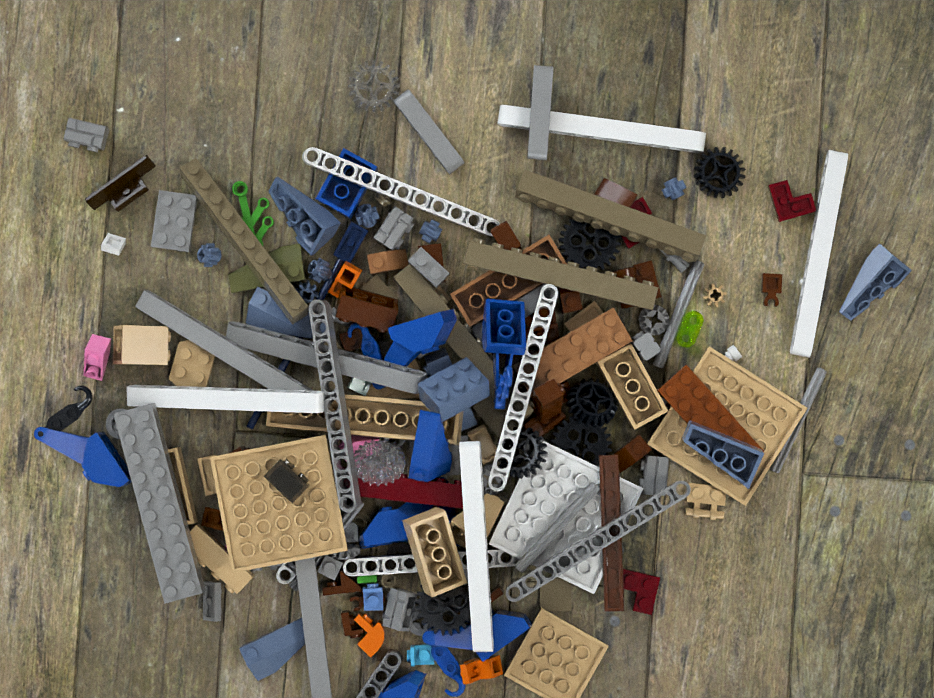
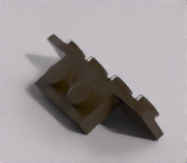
(124, 187)

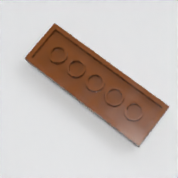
(697, 403)

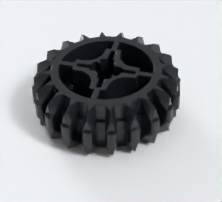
(722, 180)
(597, 398)
(526, 446)

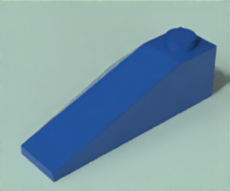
(430, 451)

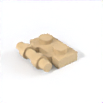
(706, 495)

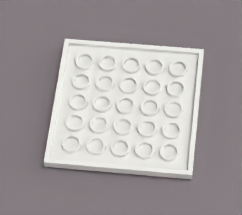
(543, 499)

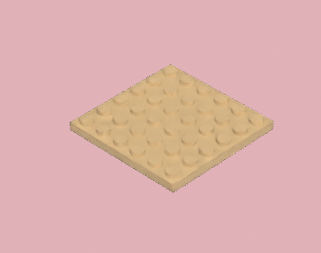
(754, 403)
(261, 522)

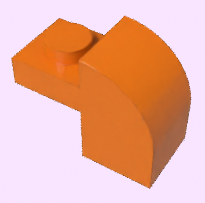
(347, 276)
(375, 635)
(476, 669)

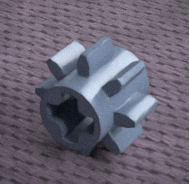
(674, 188)
(367, 215)
(430, 231)
(209, 255)
(319, 270)
(308, 288)

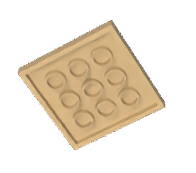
(555, 658)

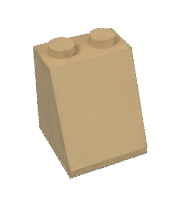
(141, 345)
(492, 509)

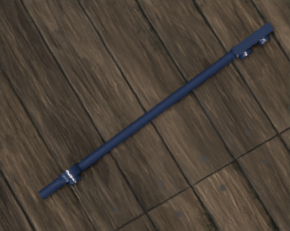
(344, 252)

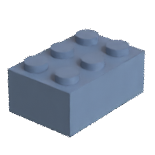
(454, 389)

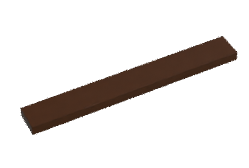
(612, 553)

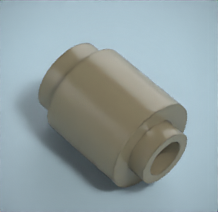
(366, 514)

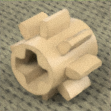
(717, 291)

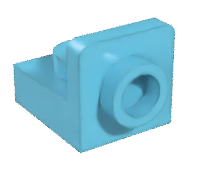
(420, 655)

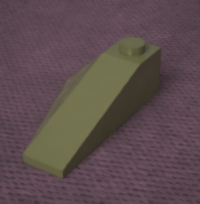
(288, 259)

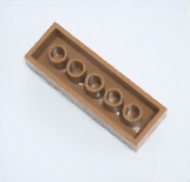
(495, 285)
(579, 349)

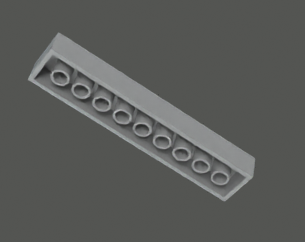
(159, 503)

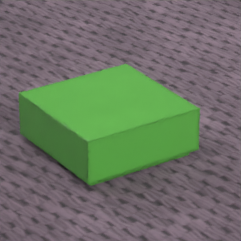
(367, 579)

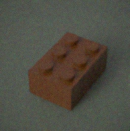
(366, 308)

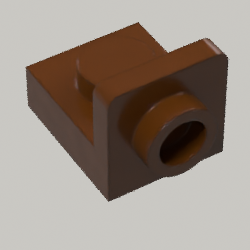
(352, 343)
(348, 622)

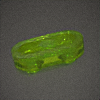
(689, 329)

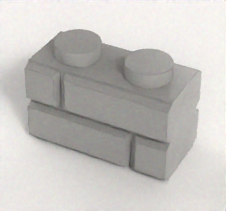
(86, 134)
(394, 228)
(428, 267)
(645, 345)
(654, 474)
(399, 609)

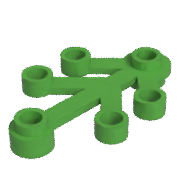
(249, 219)

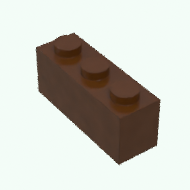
(547, 400)

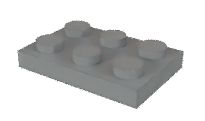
(174, 221)

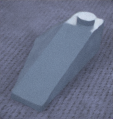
(310, 220)
(876, 276)
(266, 314)
(273, 650)

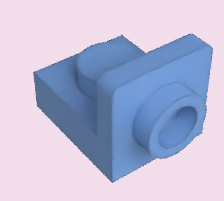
(373, 597)

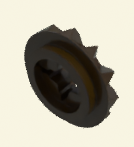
(402, 548)

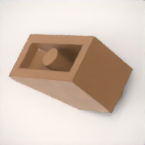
(387, 261)

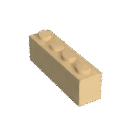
(215, 557)

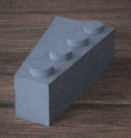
(437, 362)
(729, 454)

